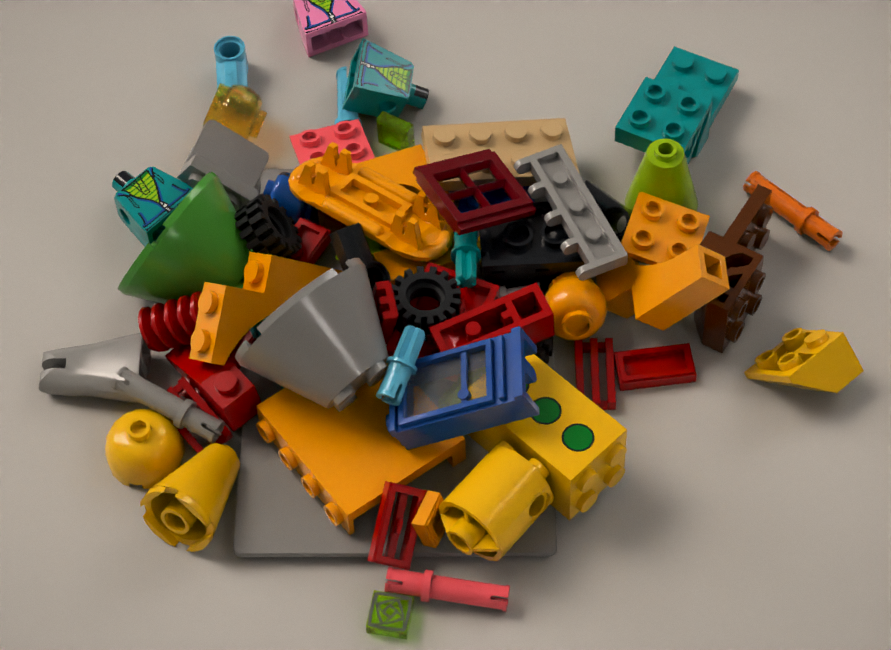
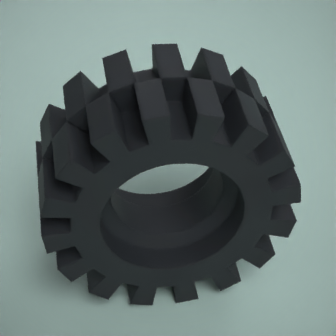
(268, 227)
(427, 285)

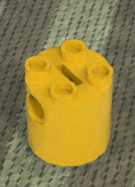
(496, 503)

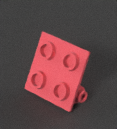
(346, 134)

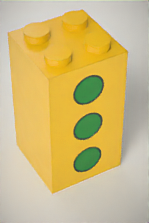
(569, 437)

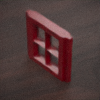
(488, 215)

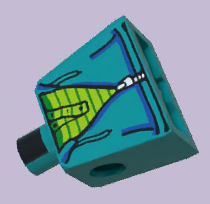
(381, 82)
(147, 201)

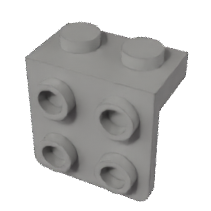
(228, 156)

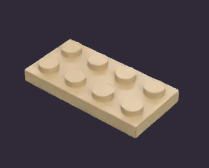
(507, 138)

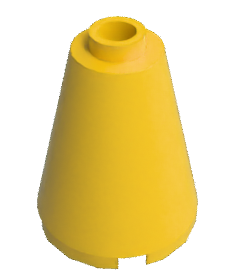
(192, 498)

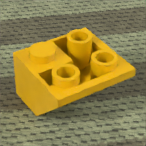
(808, 361)

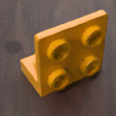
(661, 229)

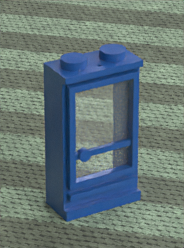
(466, 391)

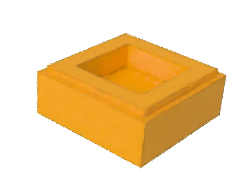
(428, 520)

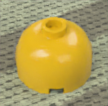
(143, 448)

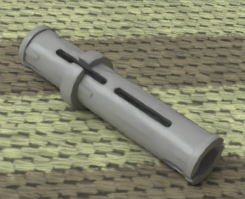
(169, 405)

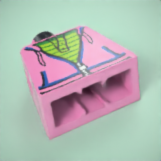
(329, 23)

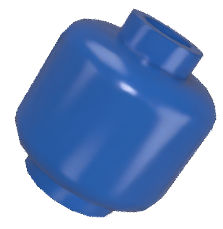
(281, 192)

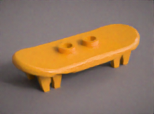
(383, 208)

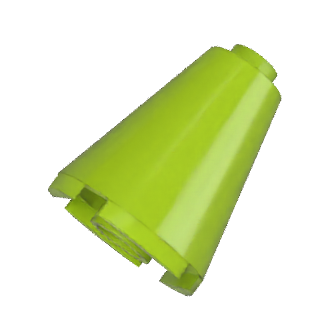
(664, 175)

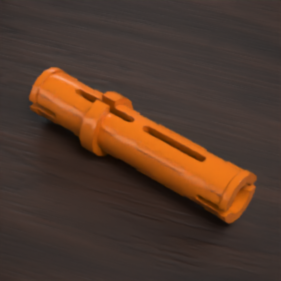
(805, 219)

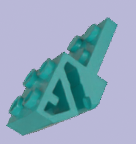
(677, 103)

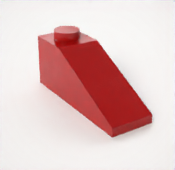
(520, 308)
(221, 386)

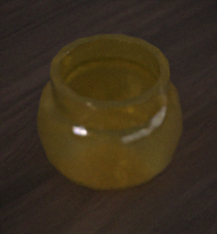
(237, 109)

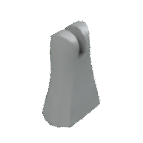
(92, 367)

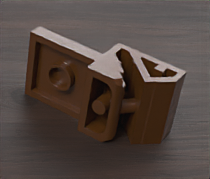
(724, 316)

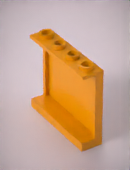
(346, 452)

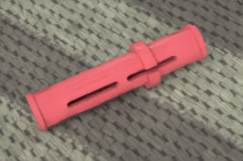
(448, 589)

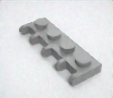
(575, 210)

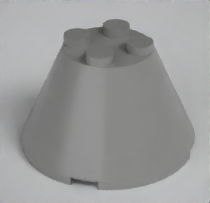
(322, 339)

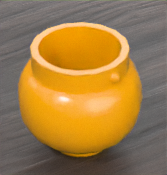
(577, 306)

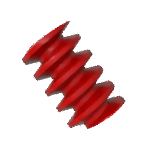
(169, 324)

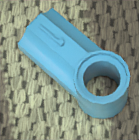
(231, 61)

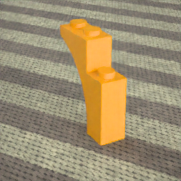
(666, 290)
(231, 312)

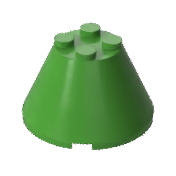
(192, 249)

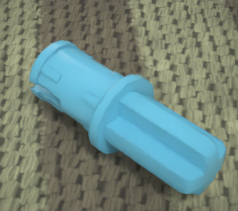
(401, 366)

